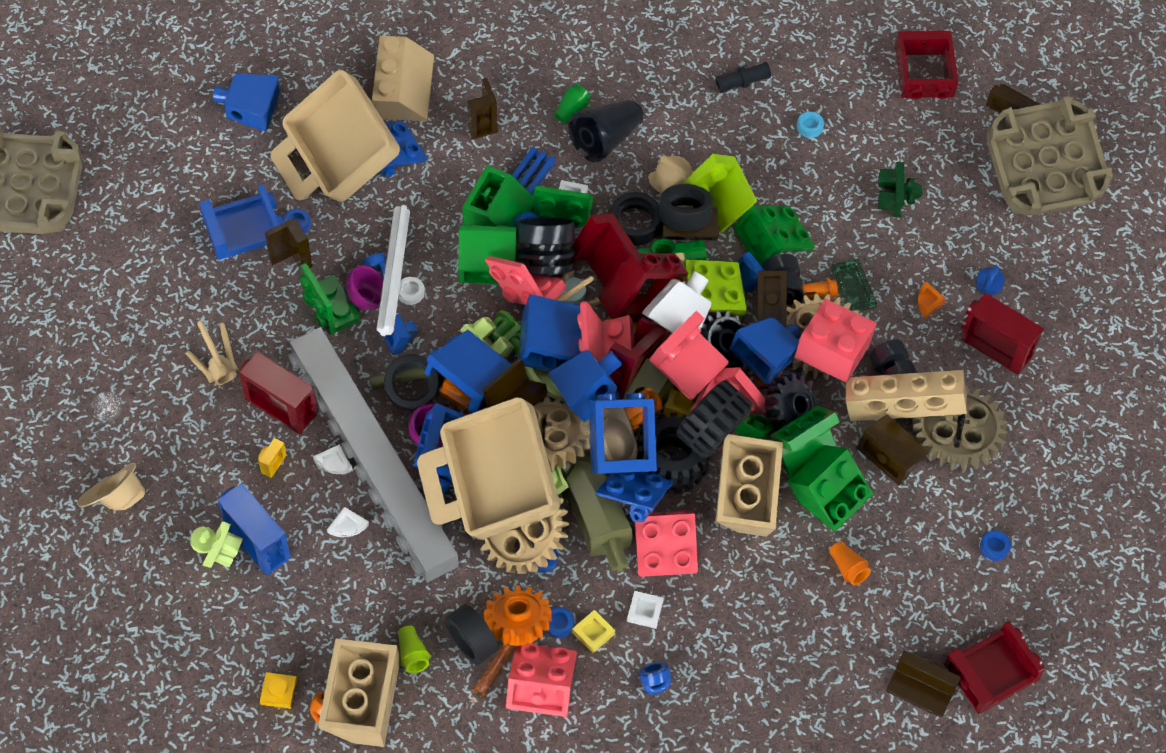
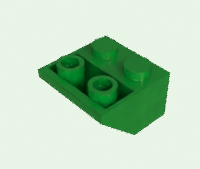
(496, 200)
(477, 244)
(831, 486)

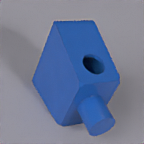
(250, 99)
(766, 347)
(585, 378)

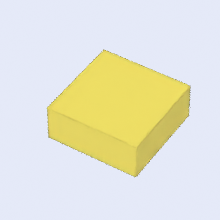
(593, 631)

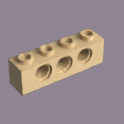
(906, 395)

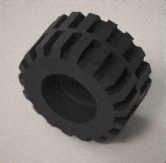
(714, 419)
(682, 472)

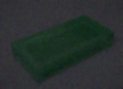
(854, 285)

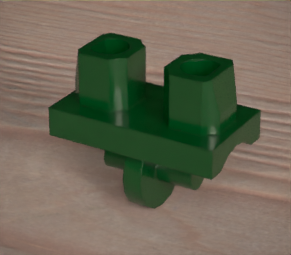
(895, 179)

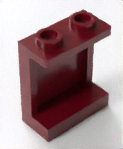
(604, 247)
(647, 340)
(995, 667)

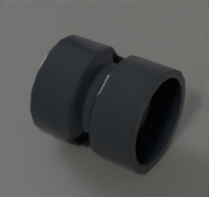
(787, 263)
(891, 358)

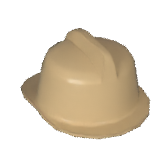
(670, 172)
(618, 435)
(116, 491)

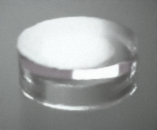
(107, 407)

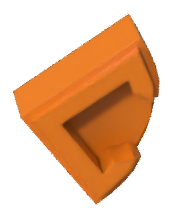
(929, 300)

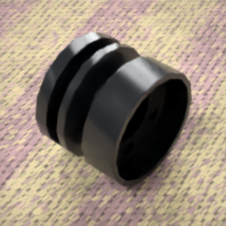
(545, 240)

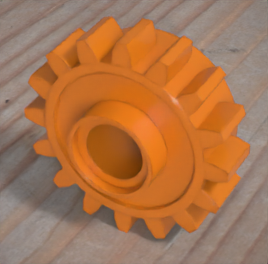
(518, 616)

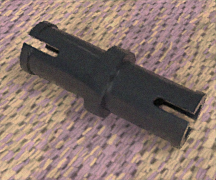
(743, 77)

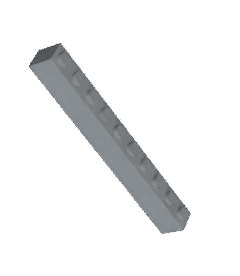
(374, 456)

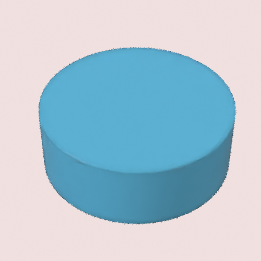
(810, 124)

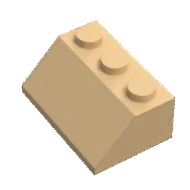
(402, 79)
(749, 485)
(360, 691)

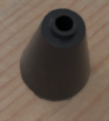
(604, 127)

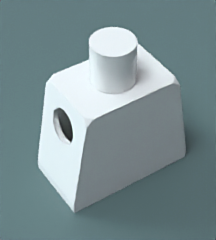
(678, 303)

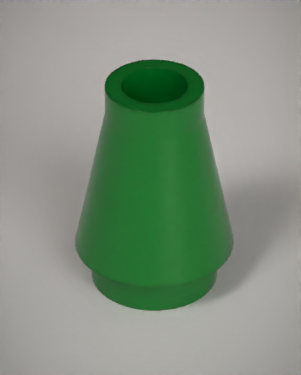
(573, 100)

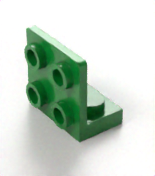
(563, 204)
(771, 231)
(329, 301)
(805, 437)

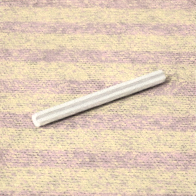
(393, 271)

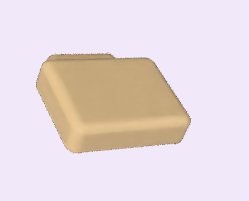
(337, 138)
(495, 471)

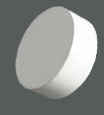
(411, 290)

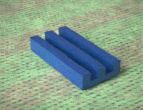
(540, 157)

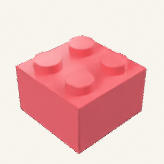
(835, 340)

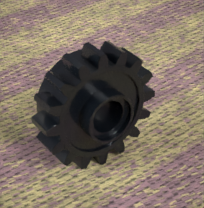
(719, 331)
(789, 399)

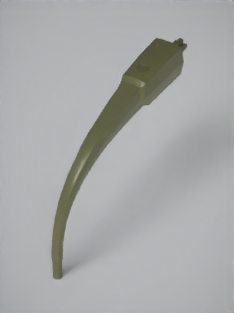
(599, 518)

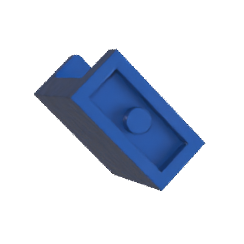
(240, 224)
(468, 365)

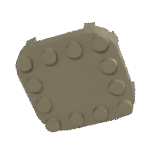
(1048, 157)
(38, 182)

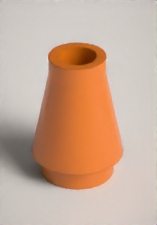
(851, 565)

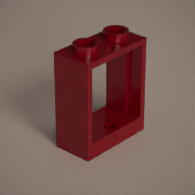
(936, 44)
(622, 295)
(1001, 333)
(278, 392)

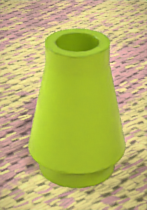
(413, 653)

